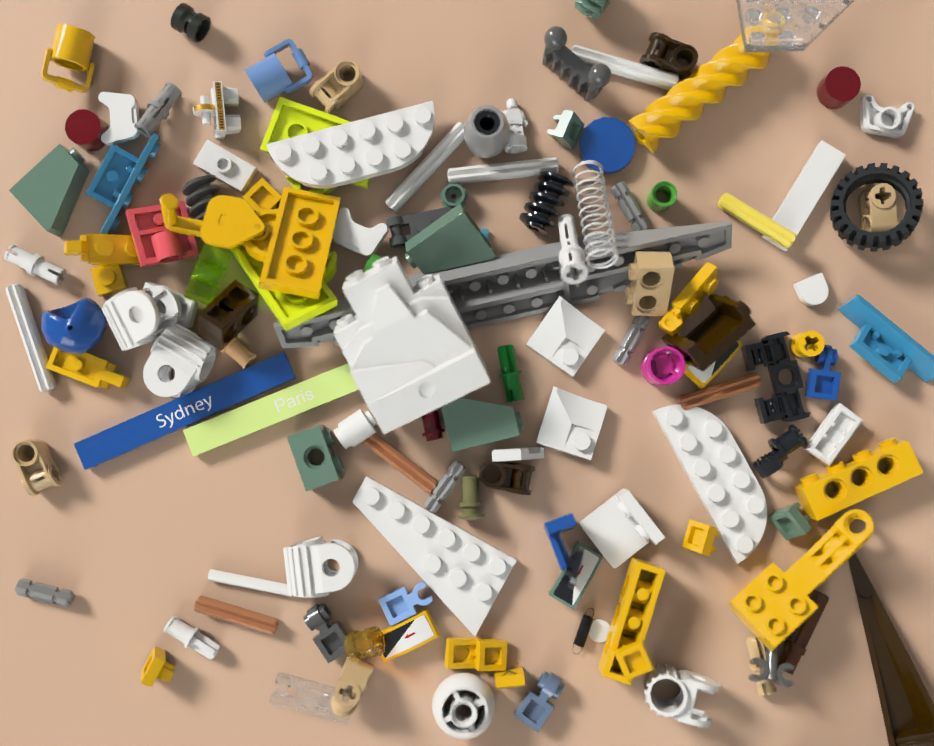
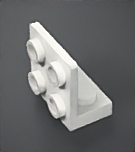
(620, 528)

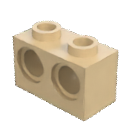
(650, 283)

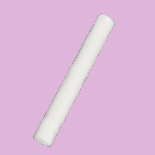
(248, 582)

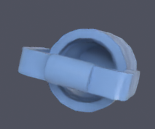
(271, 78)

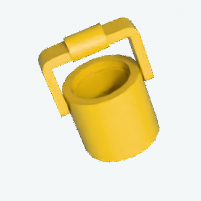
(72, 51)

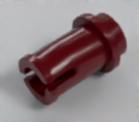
(432, 426)

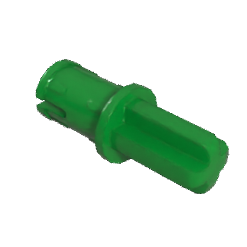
(510, 373)

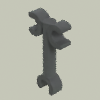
(770, 669)

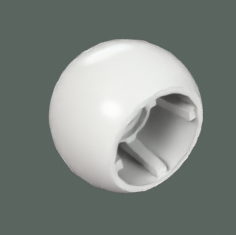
(469, 725)

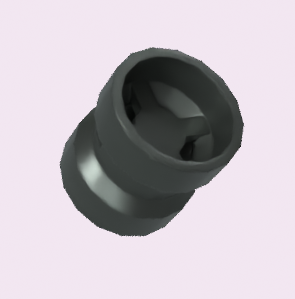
(188, 21)

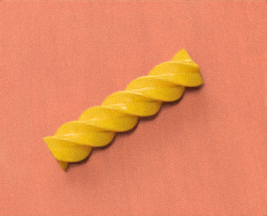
(687, 98)

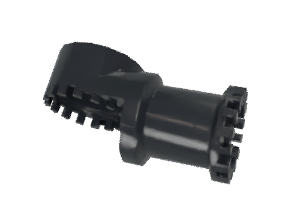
(781, 448)

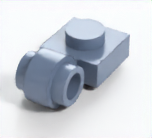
(535, 707)

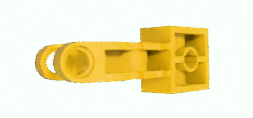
(779, 600)

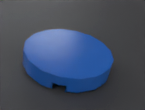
(608, 143)

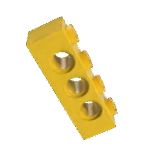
(900, 467)
(631, 614)

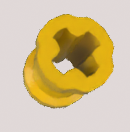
(814, 348)

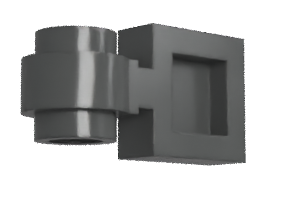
(331, 638)

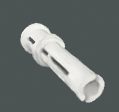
(570, 247)

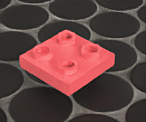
(154, 241)

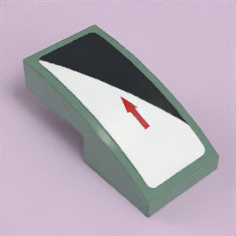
(588, 567)

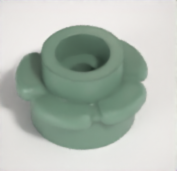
(449, 190)

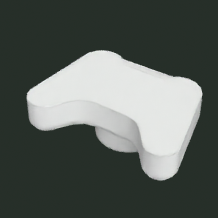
(123, 116)
(884, 121)
(357, 237)

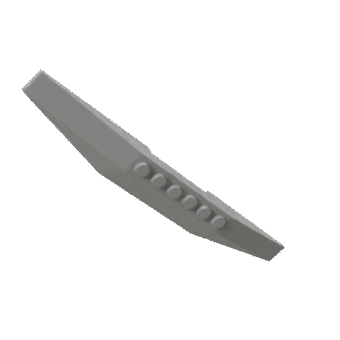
(531, 279)

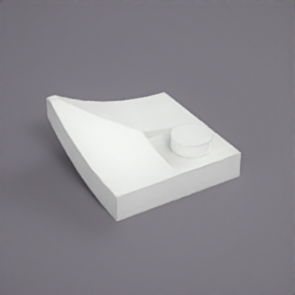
(565, 337)
(571, 424)

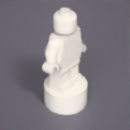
(516, 118)

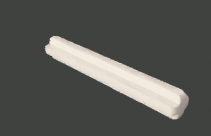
(628, 68)
(426, 168)
(502, 170)
(30, 337)

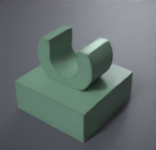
(568, 129)
(790, 521)

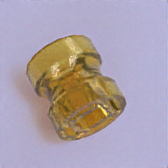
(363, 644)

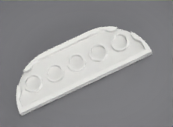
(356, 148)
(718, 475)

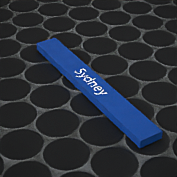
(184, 411)

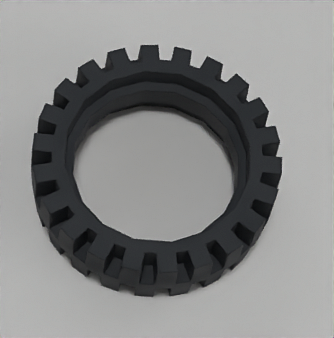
(871, 175)

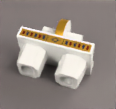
(220, 98)

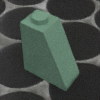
(53, 188)
(448, 243)
(479, 423)

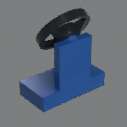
(569, 564)

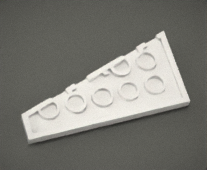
(450, 560)

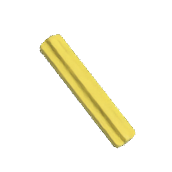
(757, 220)

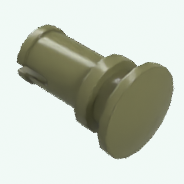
(470, 499)

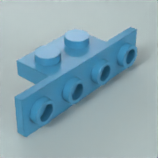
(116, 177)
(885, 343)

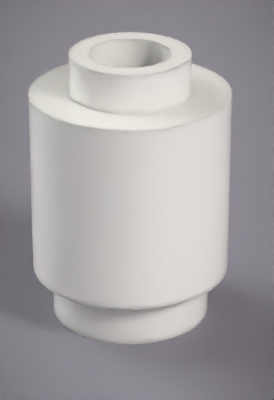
(355, 428)

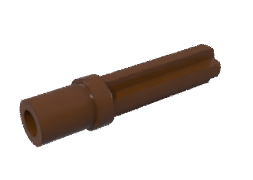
(800, 637)

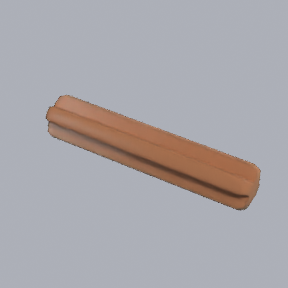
(720, 391)
(401, 463)
(236, 615)

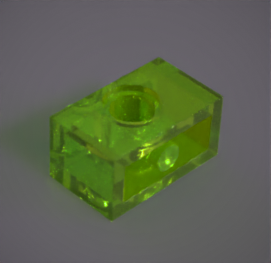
(207, 274)

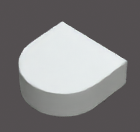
(812, 290)

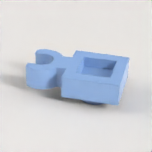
(400, 604)

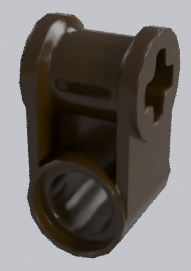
(668, 53)
(509, 477)

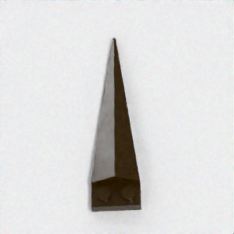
(901, 689)

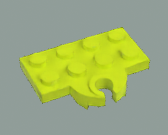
(295, 119)
(289, 308)

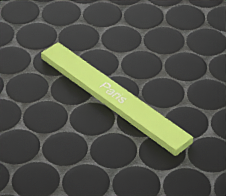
(270, 410)

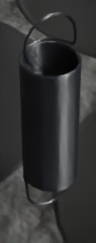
(583, 630)

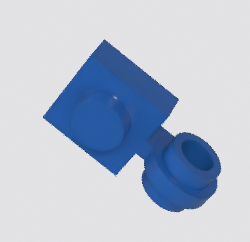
(823, 382)

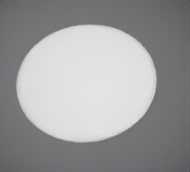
(599, 630)

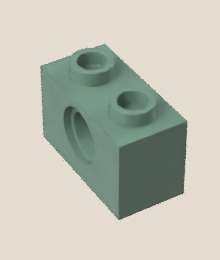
(302, 446)

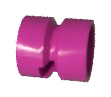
(663, 366)

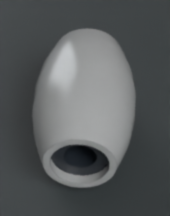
(486, 131)

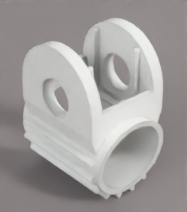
(136, 317)
(186, 354)
(309, 571)
(682, 704)

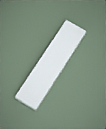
(807, 189)

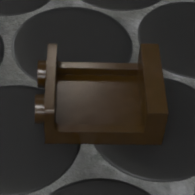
(714, 334)

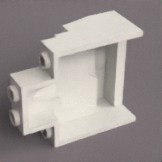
(406, 344)

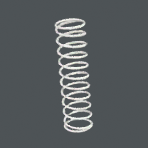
(615, 251)

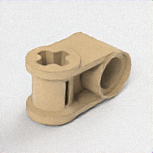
(336, 88)
(880, 213)
(39, 467)
(351, 683)

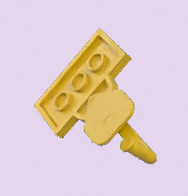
(288, 240)

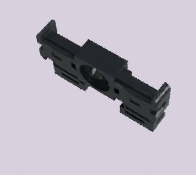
(788, 401)

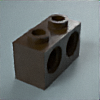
(227, 314)

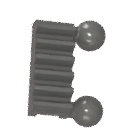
(563, 59)

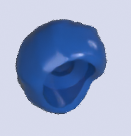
(75, 326)

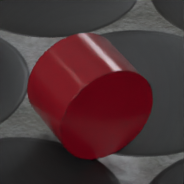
(838, 87)
(86, 129)

